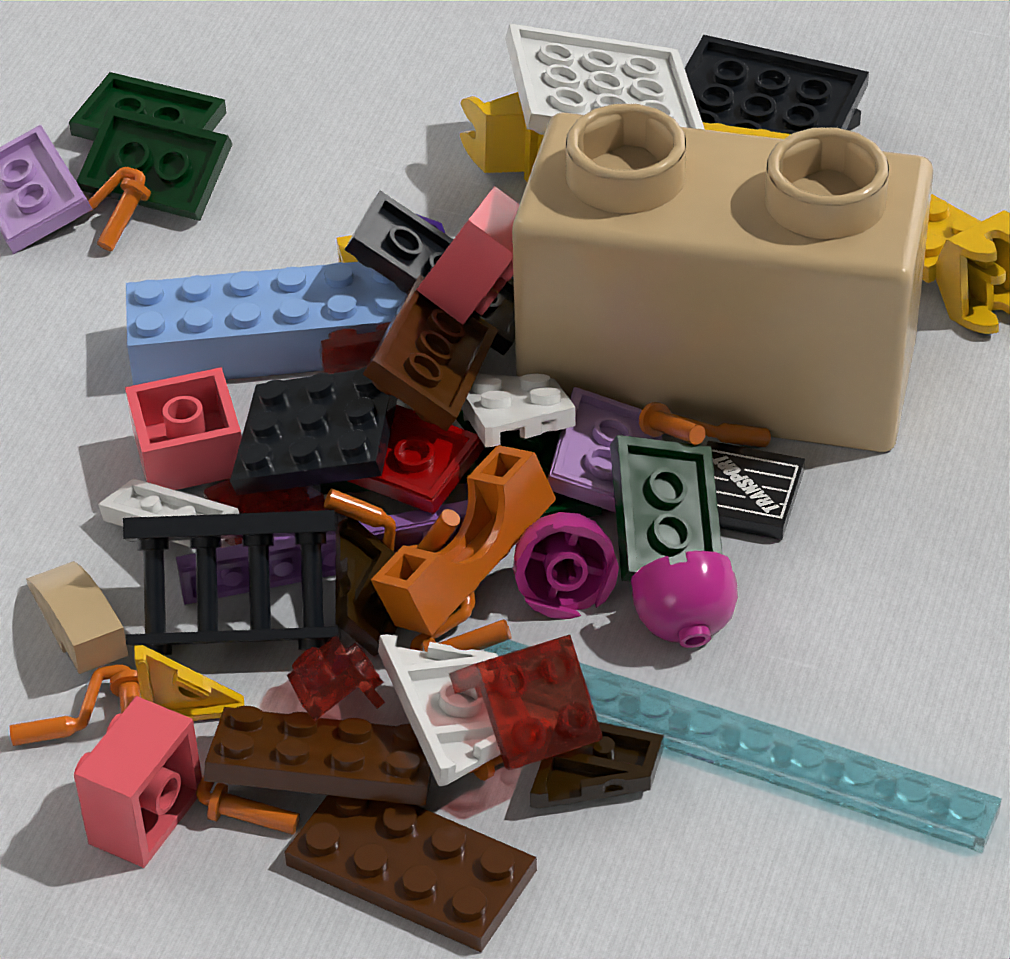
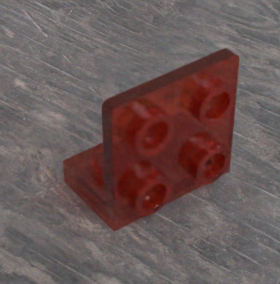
(534, 701)

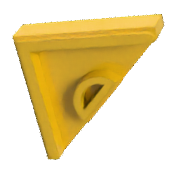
(180, 687)

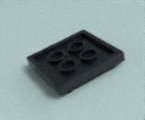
(313, 432)

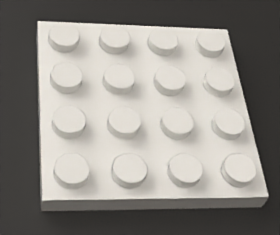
(586, 72)

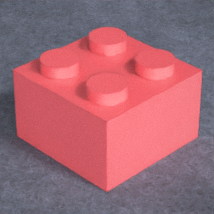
(475, 261)
(185, 429)
(138, 781)

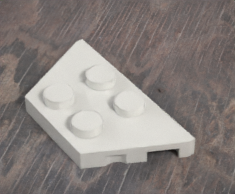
(517, 403)
(448, 725)

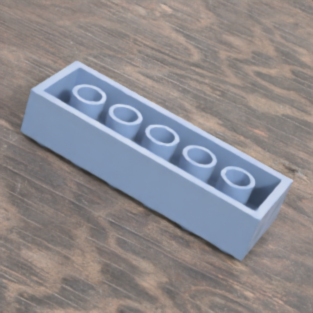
(251, 319)

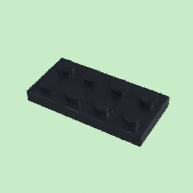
(407, 246)

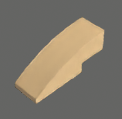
(79, 616)

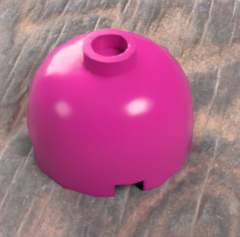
(564, 565)
(687, 598)

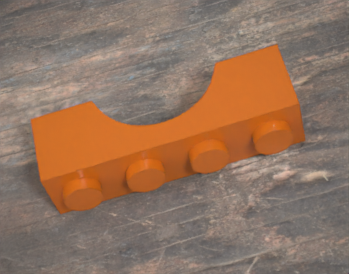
(503, 499)

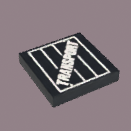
(755, 488)

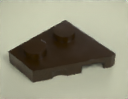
(357, 603)
(611, 767)

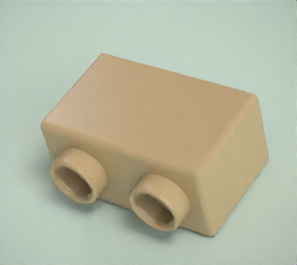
(724, 272)

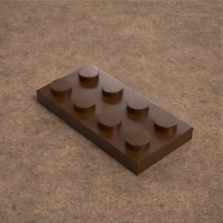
(430, 358)
(318, 756)
(414, 865)

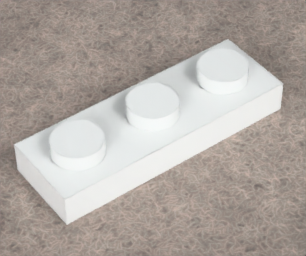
(150, 500)

